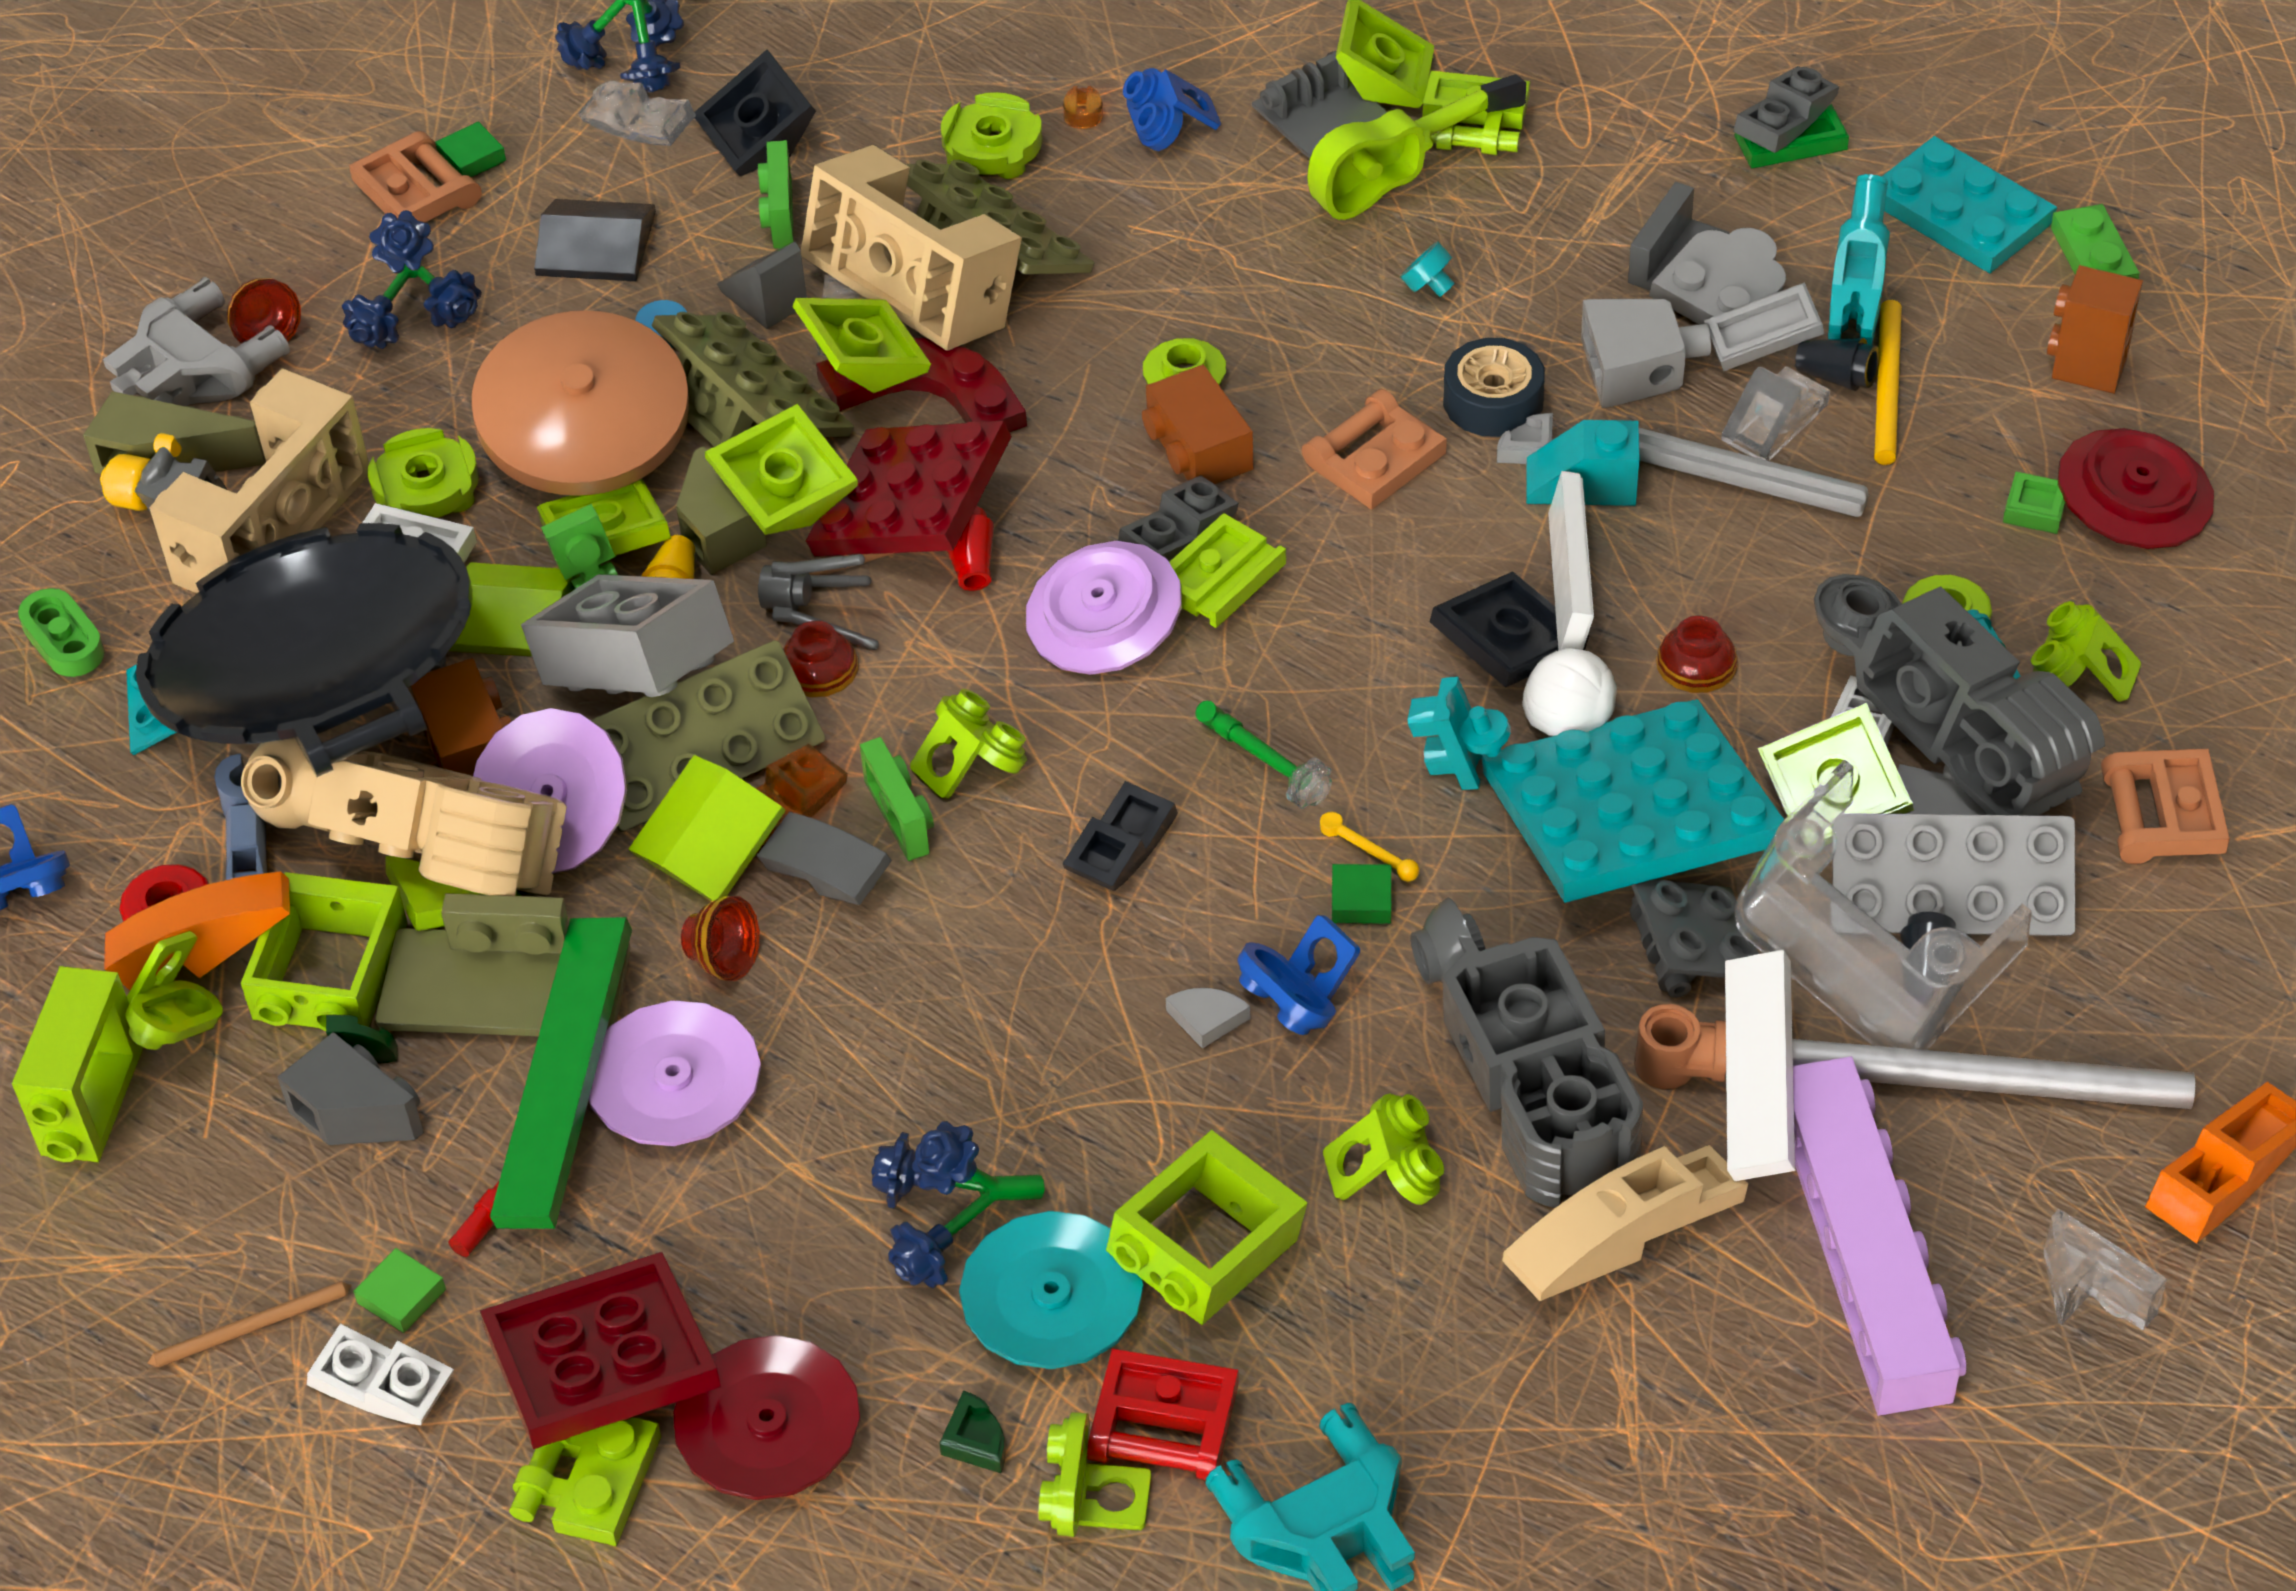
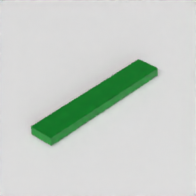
(561, 1074)

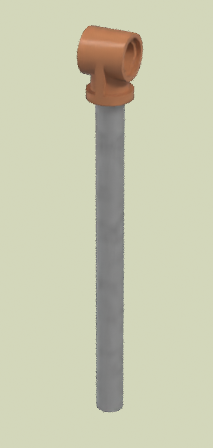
(1677, 1047)

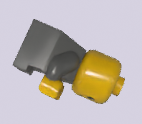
(137, 481)

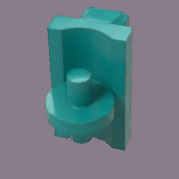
(1461, 731)

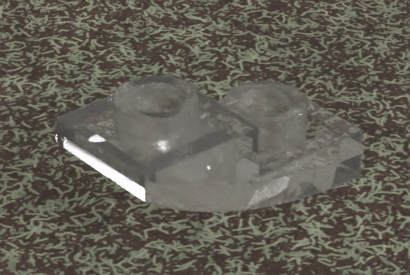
(632, 115)

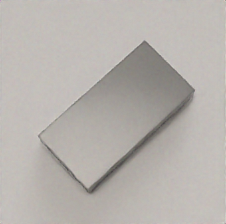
(1764, 326)

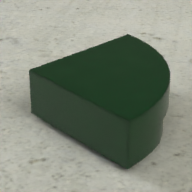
(378, 1043)
(974, 1435)

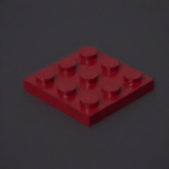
(911, 489)
(599, 1350)

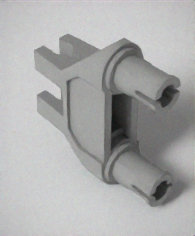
(182, 362)

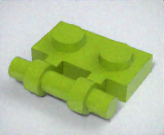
(1447, 88)
(601, 1483)

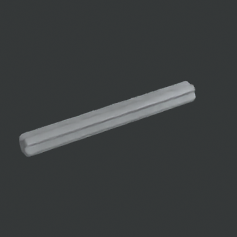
(1752, 473)

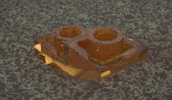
(802, 782)

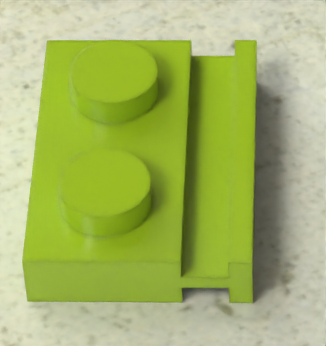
(1225, 568)

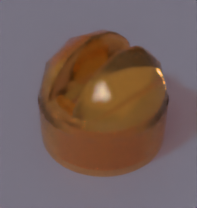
(1082, 117)

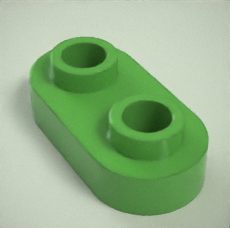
(61, 632)

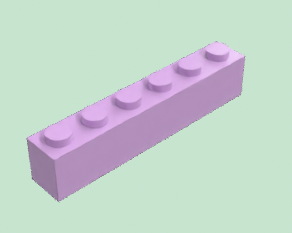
(1870, 1242)

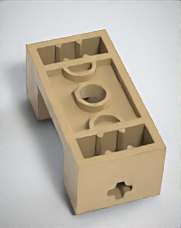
(940, 282)
(310, 470)

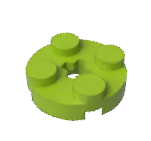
(968, 129)
(450, 468)

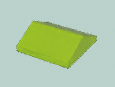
(1383, 57)
(863, 340)
(783, 471)
(503, 601)
(707, 828)

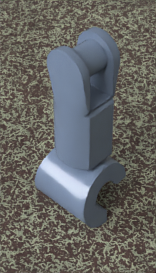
(243, 826)

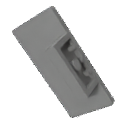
(1959, 867)

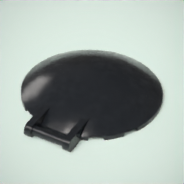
(308, 641)

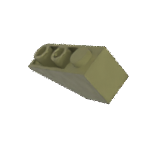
(132, 422)

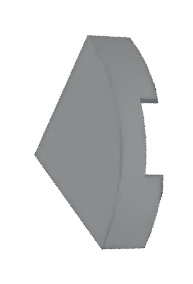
(1525, 439)
(1207, 1013)

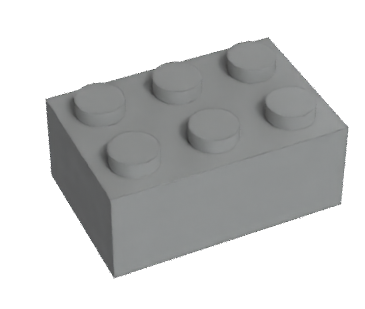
(628, 634)

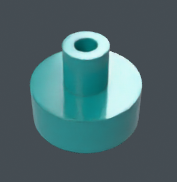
(1429, 270)

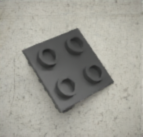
(1314, 103)
(1687, 931)

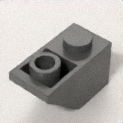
(347, 1096)

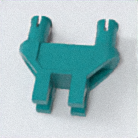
(1860, 261)
(1327, 1520)

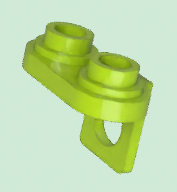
(2077, 641)
(966, 721)
(167, 1009)
(1397, 1145)
(1065, 1500)

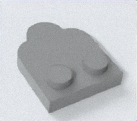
(1720, 273)

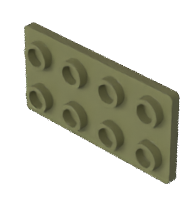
(957, 194)
(739, 378)
(730, 715)
(481, 972)

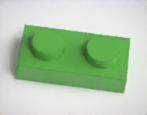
(776, 181)
(2092, 241)
(890, 787)

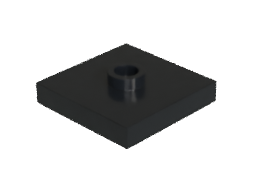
(1501, 627)

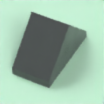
(768, 285)

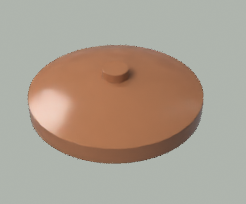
(580, 403)

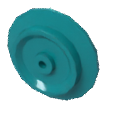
(1048, 1291)

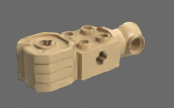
(464, 827)

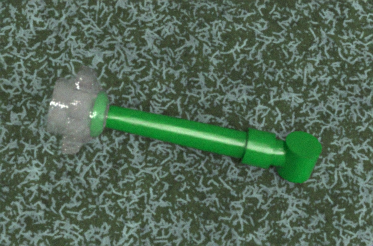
(1307, 782)

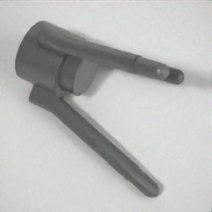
(789, 585)

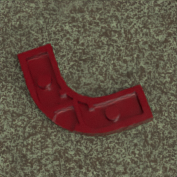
(956, 375)

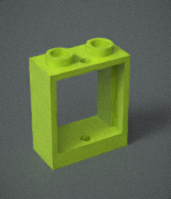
(363, 910)
(77, 1065)
(1237, 1187)

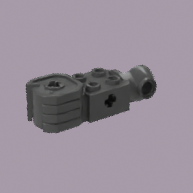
(1955, 695)
(1533, 1054)

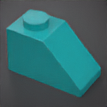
(1600, 452)

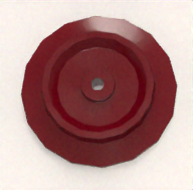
(2135, 488)
(773, 1423)

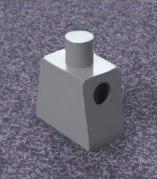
(1637, 348)

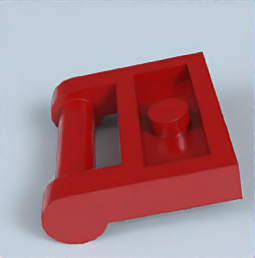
(1167, 1396)

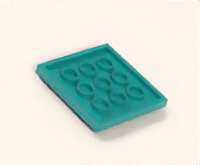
(1632, 800)

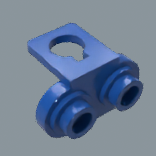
(1157, 105)
(39, 873)
(1299, 995)

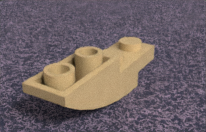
(1617, 1214)

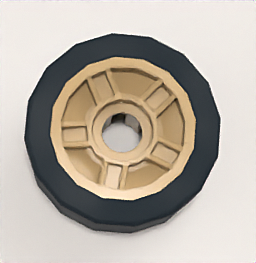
(1493, 386)

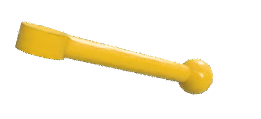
(1332, 825)

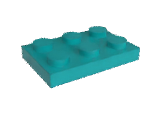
(1964, 204)

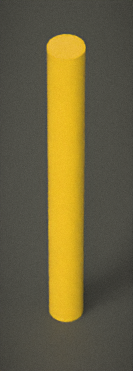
(1888, 382)

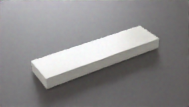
(1570, 562)
(1759, 1066)

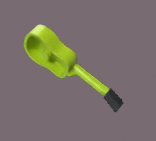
(1368, 159)

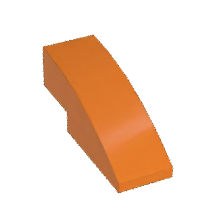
(219, 914)
(2226, 1163)

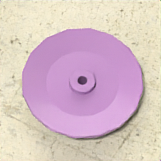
(1103, 607)
(568, 760)
(674, 1073)

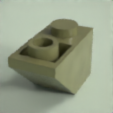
(715, 518)

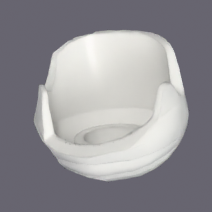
(1569, 692)

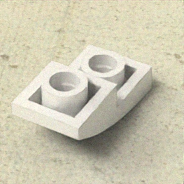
(379, 1379)

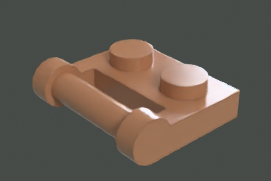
(399, 186)
(1384, 461)
(2184, 801)

